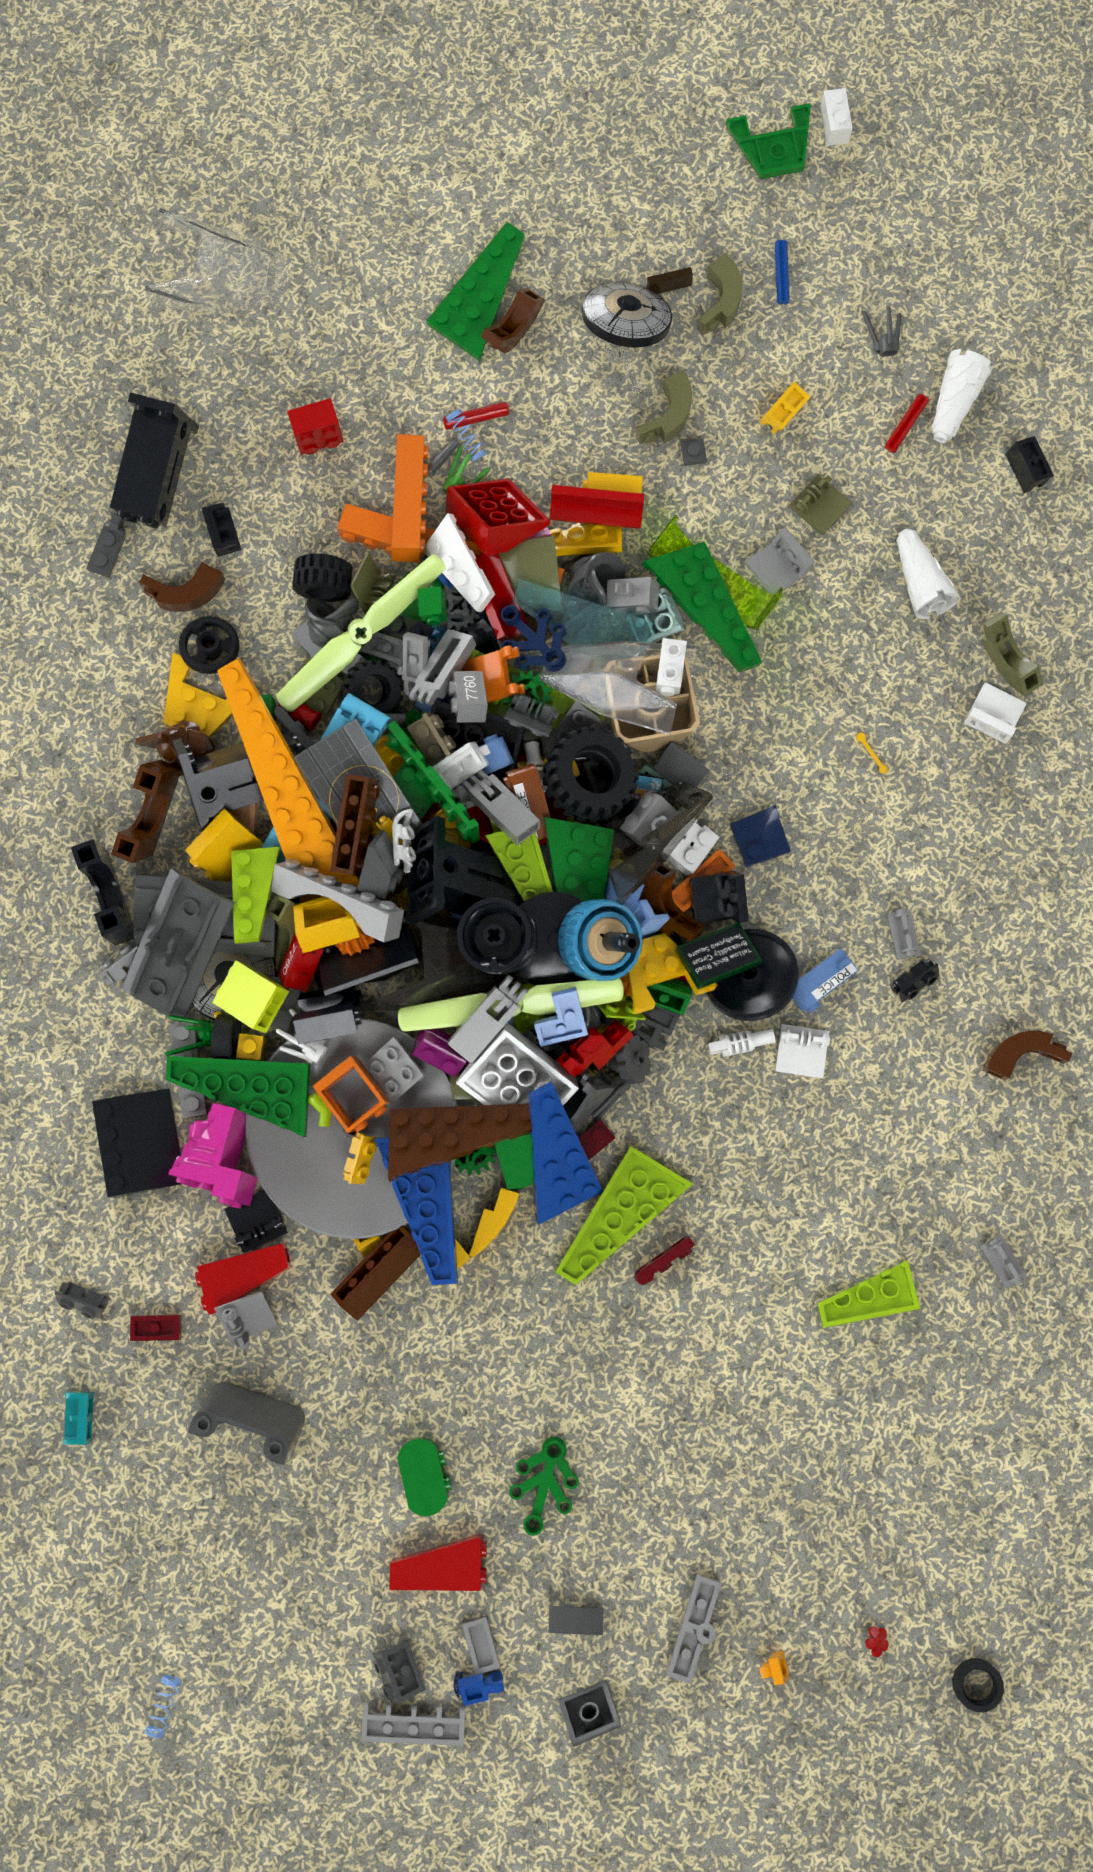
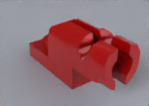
(594, 1049)

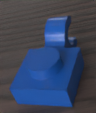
(476, 1688)

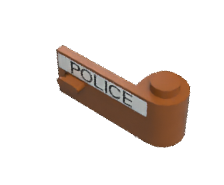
(527, 787)

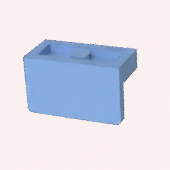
(647, 919)

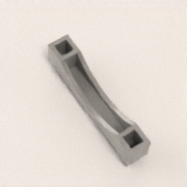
(376, 917)

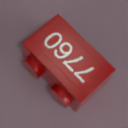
(299, 967)

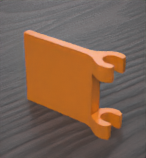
(496, 673)

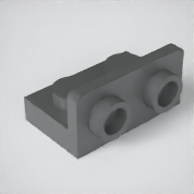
(398, 1672)

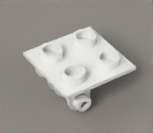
(802, 1051)

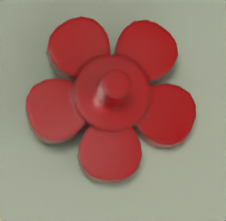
(877, 1641)

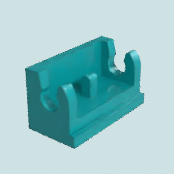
(78, 1418)

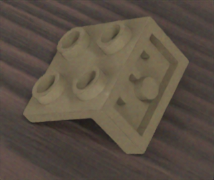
(431, 738)

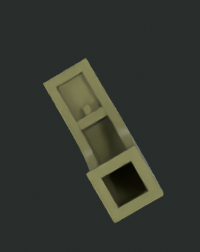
(728, 280)
(679, 394)
(1010, 661)

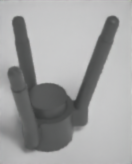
(888, 344)
(620, 1089)

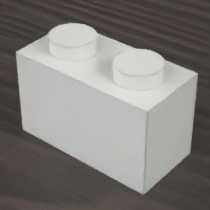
(836, 116)

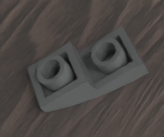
(576, 1620)

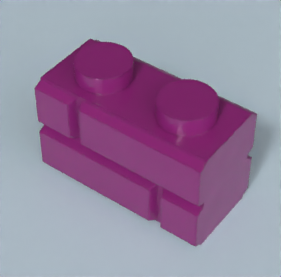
(433, 1049)

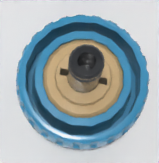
(600, 940)

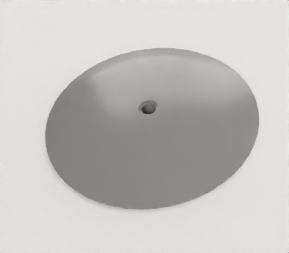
(306, 1172)

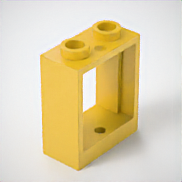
(325, 933)

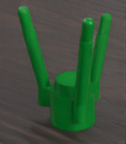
(204, 1030)

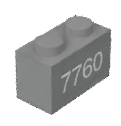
(469, 696)

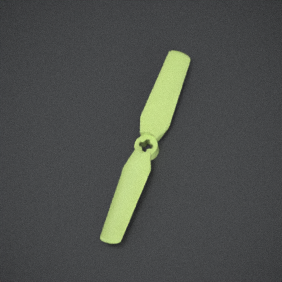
(342, 649)
(537, 1001)

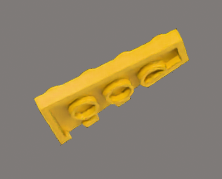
(587, 539)

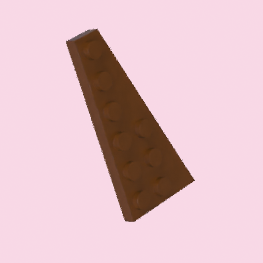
(446, 1133)

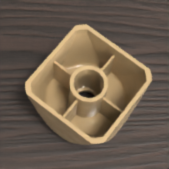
(685, 718)

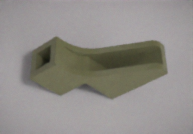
(283, 913)

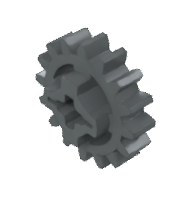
(459, 618)

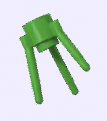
(453, 480)

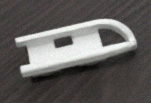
(406, 833)

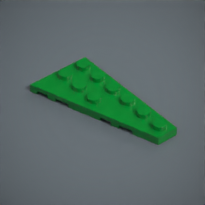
(478, 294)
(703, 596)
(437, 787)
(579, 857)
(258, 1088)

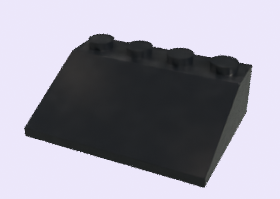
(477, 731)
(343, 970)
(137, 1142)

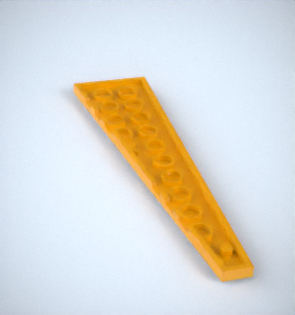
(290, 801)

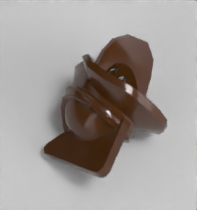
(187, 731)

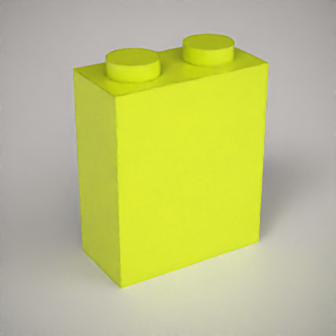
(250, 996)

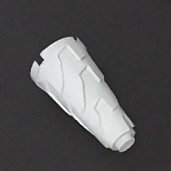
(959, 389)
(925, 579)

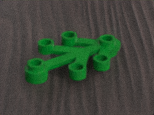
(545, 1481)

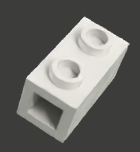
(671, 667)

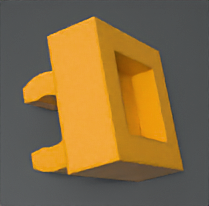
(775, 1668)

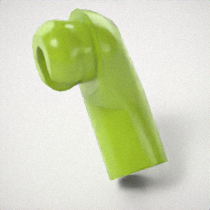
(324, 1112)

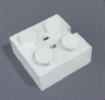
(693, 848)

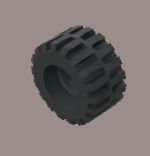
(322, 577)
(387, 678)

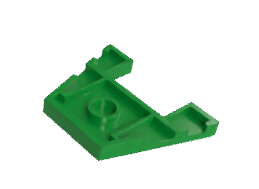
(777, 151)
(413, 790)

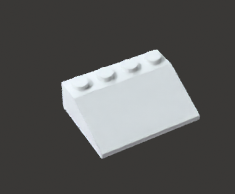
(512, 1069)

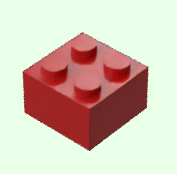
(315, 426)

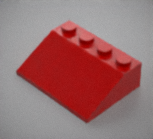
(494, 514)

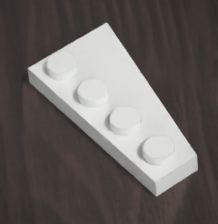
(460, 563)

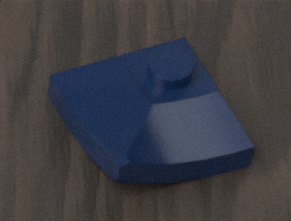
(760, 837)

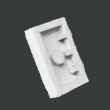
(995, 713)

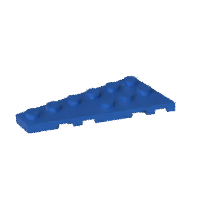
(558, 1159)
(429, 1211)

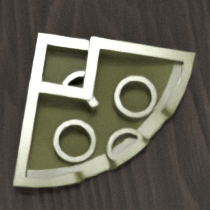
(533, 562)

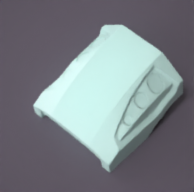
(666, 613)

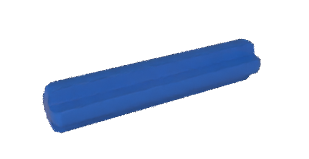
(782, 272)

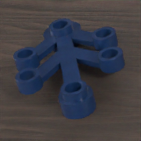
(536, 641)

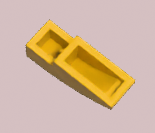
(494, 1221)

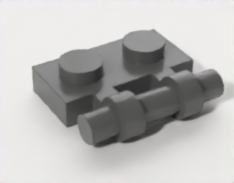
(661, 1021)

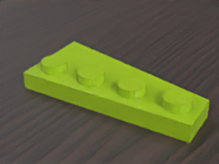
(522, 863)
(251, 890)
(877, 1297)

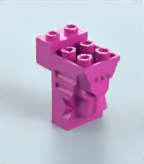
(213, 1156)

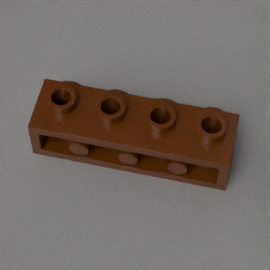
(355, 824)
(360, 1292)

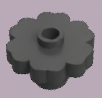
(632, 1061)

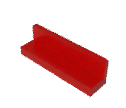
(596, 506)
(504, 593)

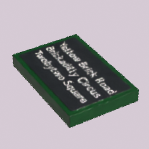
(718, 955)

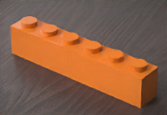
(408, 498)

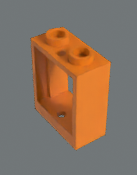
(323, 1089)

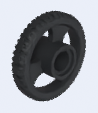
(204, 636)

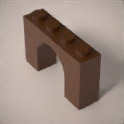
(159, 783)

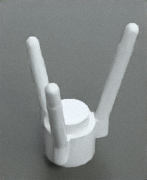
(313, 1051)

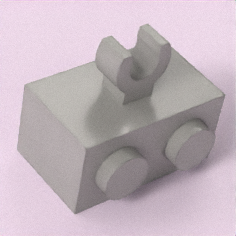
(633, 595)
(647, 816)

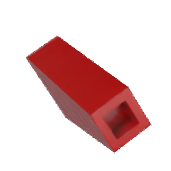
(239, 1275)
(442, 1568)

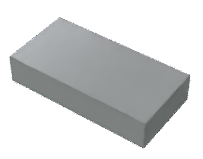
(481, 1645)

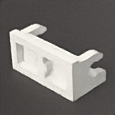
(461, 765)

